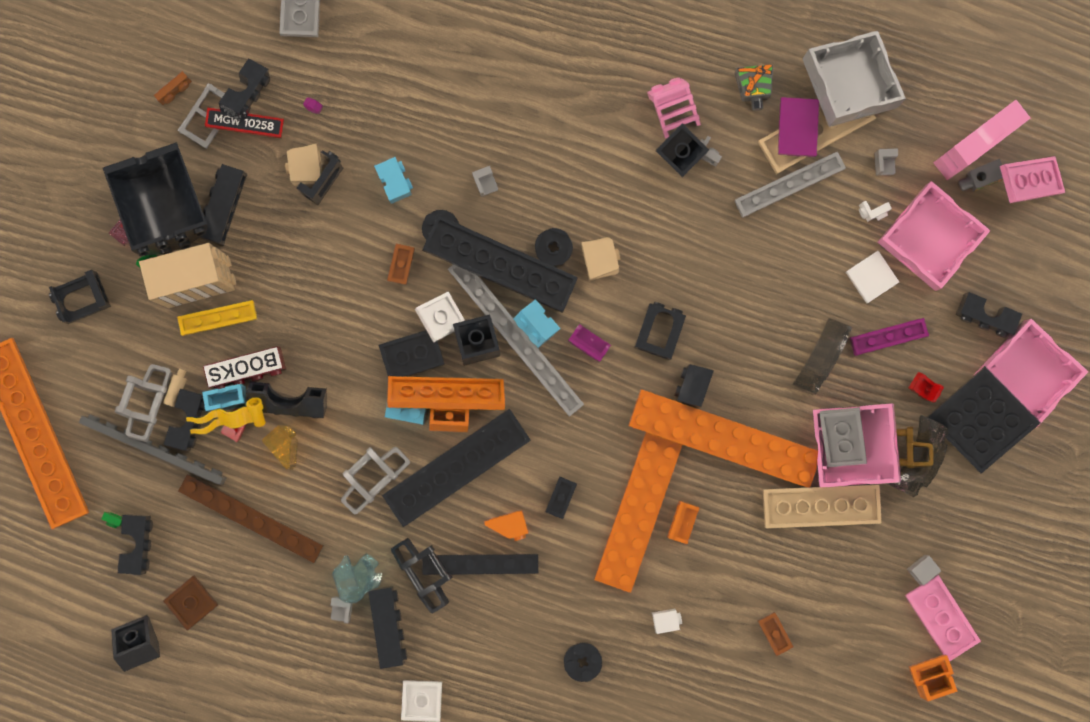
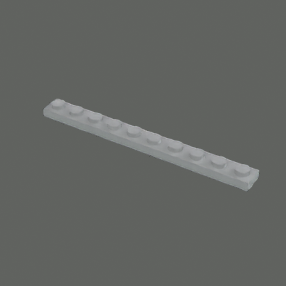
(518, 340)

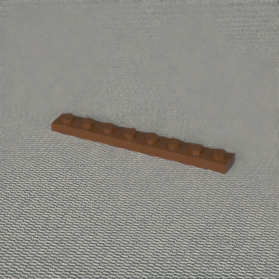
(251, 518)

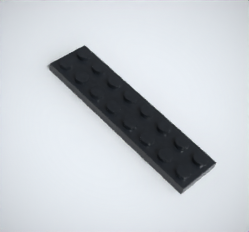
(500, 263)
(456, 468)

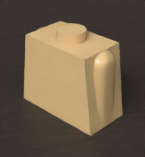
(304, 164)
(600, 258)

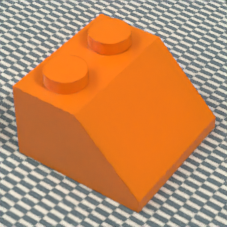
(509, 525)

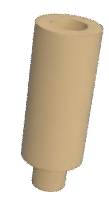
(177, 383)

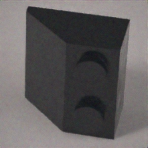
(682, 150)
(476, 340)
(694, 385)
(135, 643)

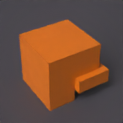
(933, 678)

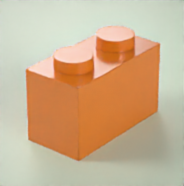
(449, 420)

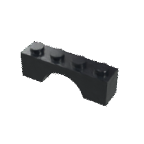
(309, 404)

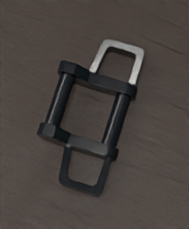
(436, 586)

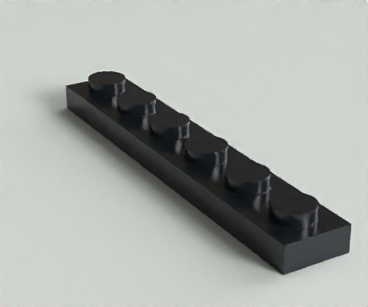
(484, 564)

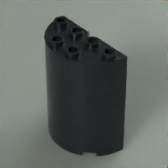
(156, 201)

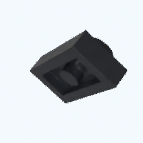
(561, 497)

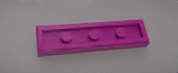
(889, 336)

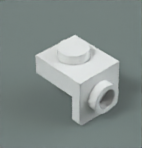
(879, 212)

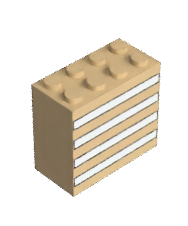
(187, 275)

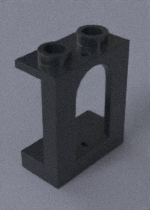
(325, 180)
(60, 292)
(678, 321)

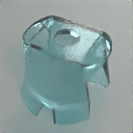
(355, 581)

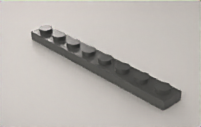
(160, 452)

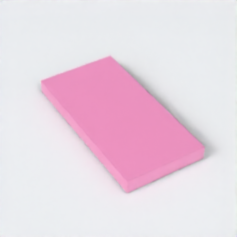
(1032, 179)
(943, 618)

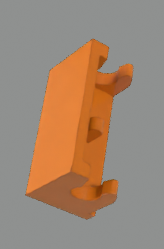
(683, 522)

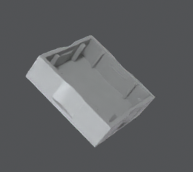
(853, 78)

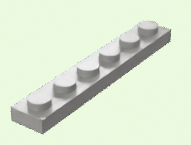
(790, 184)

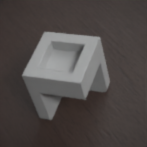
(885, 161)
(485, 181)
(924, 570)
(340, 610)

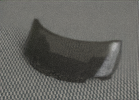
(823, 357)
(914, 478)

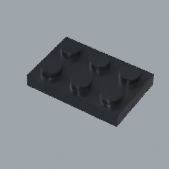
(411, 355)

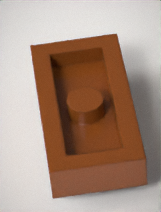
(176, 85)
(401, 264)
(775, 634)

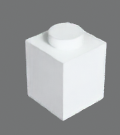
(666, 621)

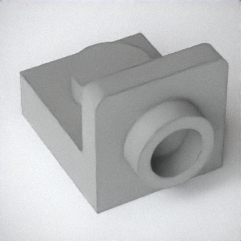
(712, 155)

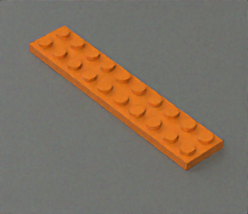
(724, 438)
(37, 440)
(638, 512)

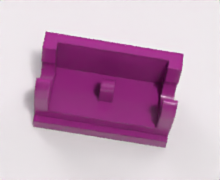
(589, 343)

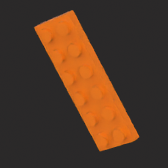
(445, 393)

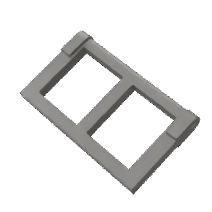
(182, 129)

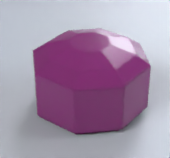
(312, 105)

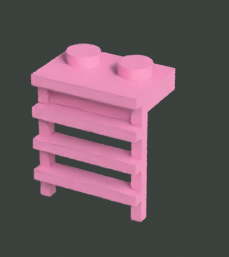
(669, 95)

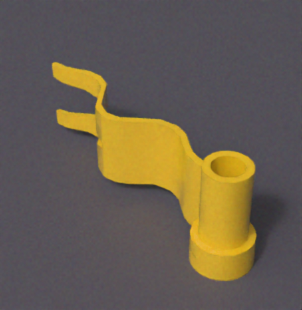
(235, 419)

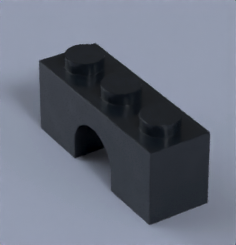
(238, 103)
(972, 310)
(192, 405)
(138, 527)

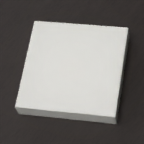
(872, 277)
(439, 316)
(421, 701)

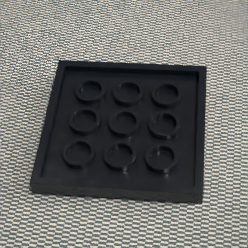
(984, 419)

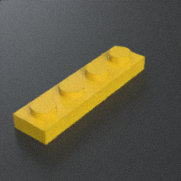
(217, 318)

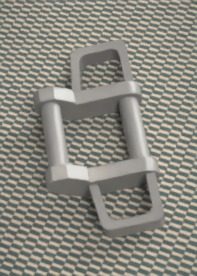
(144, 385)
(369, 496)

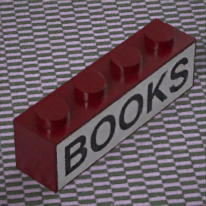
(245, 367)

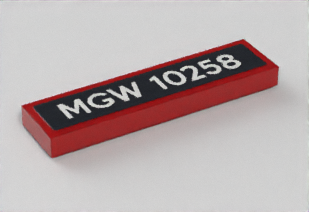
(251, 124)

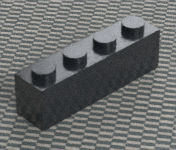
(223, 203)
(386, 627)

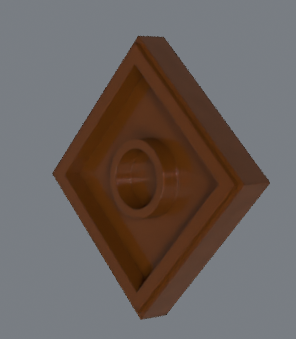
(190, 602)

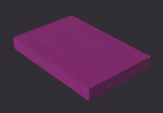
(798, 127)

